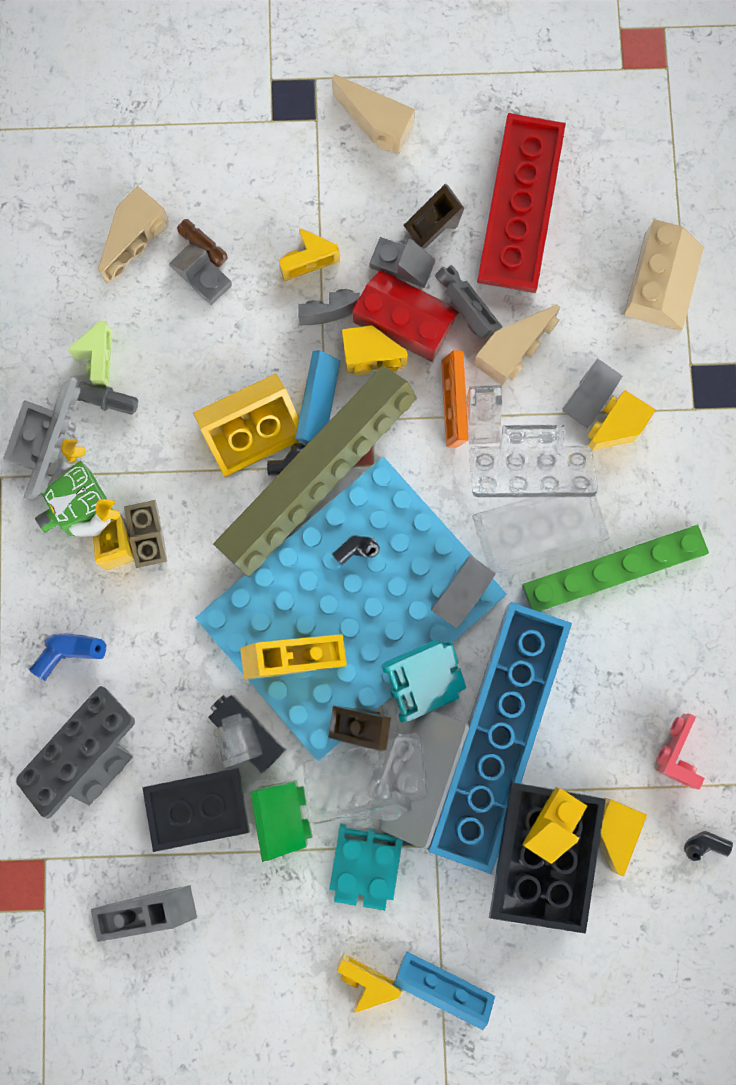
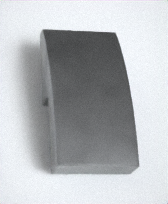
(340, 305)
(592, 393)
(463, 591)

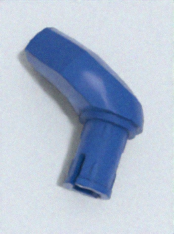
(69, 646)

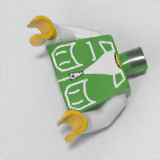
(75, 497)

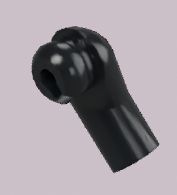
(275, 467)
(356, 546)

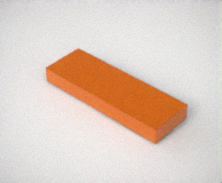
(454, 399)

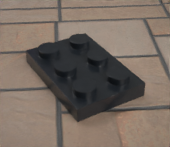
(196, 810)

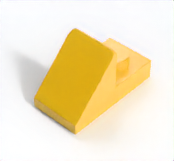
(316, 255)
(554, 827)
(376, 989)

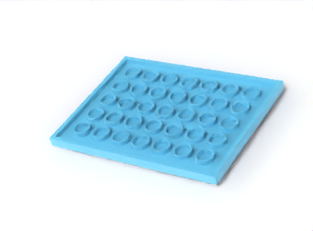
(374, 602)

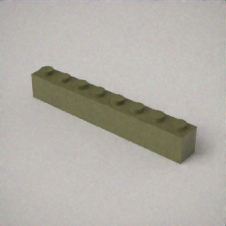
(315, 470)

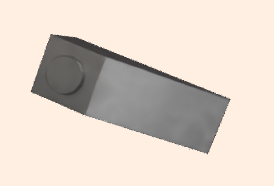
(144, 914)

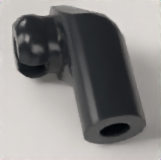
(704, 842)

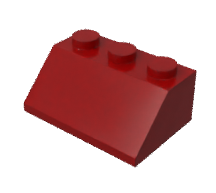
(405, 314)

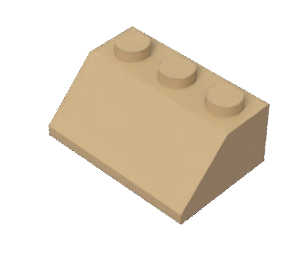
(664, 276)

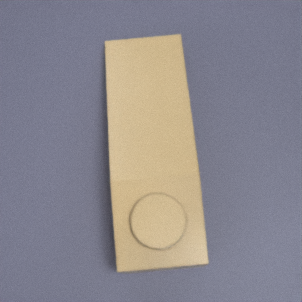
(378, 116)

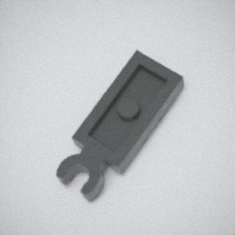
(468, 303)

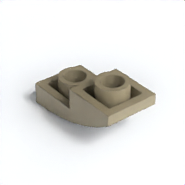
(146, 533)

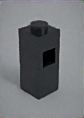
(270, 746)

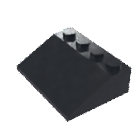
(531, 888)

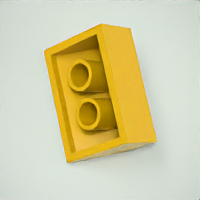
(249, 424)

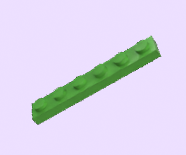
(615, 569)

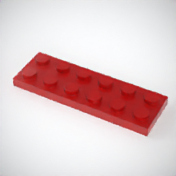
(521, 203)

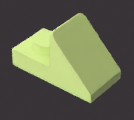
(95, 346)

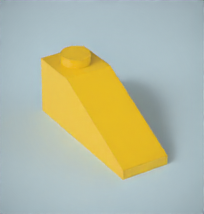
(292, 656)

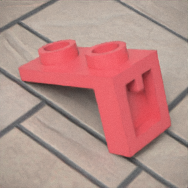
(668, 755)

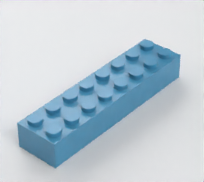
(500, 735)

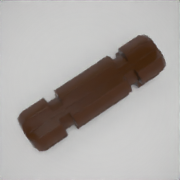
(201, 240)

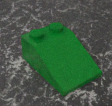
(280, 819)

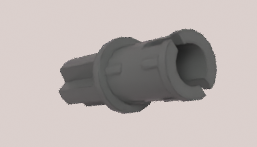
(107, 398)

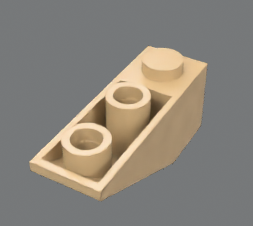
(133, 226)
(508, 346)

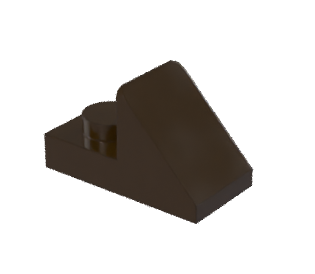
(436, 215)
(360, 727)

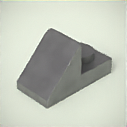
(403, 262)
(200, 273)

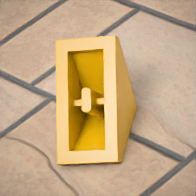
(113, 545)

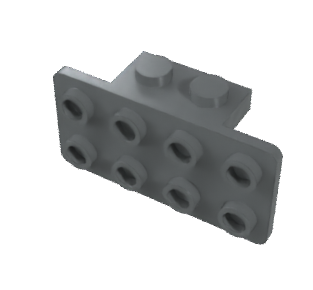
(79, 756)

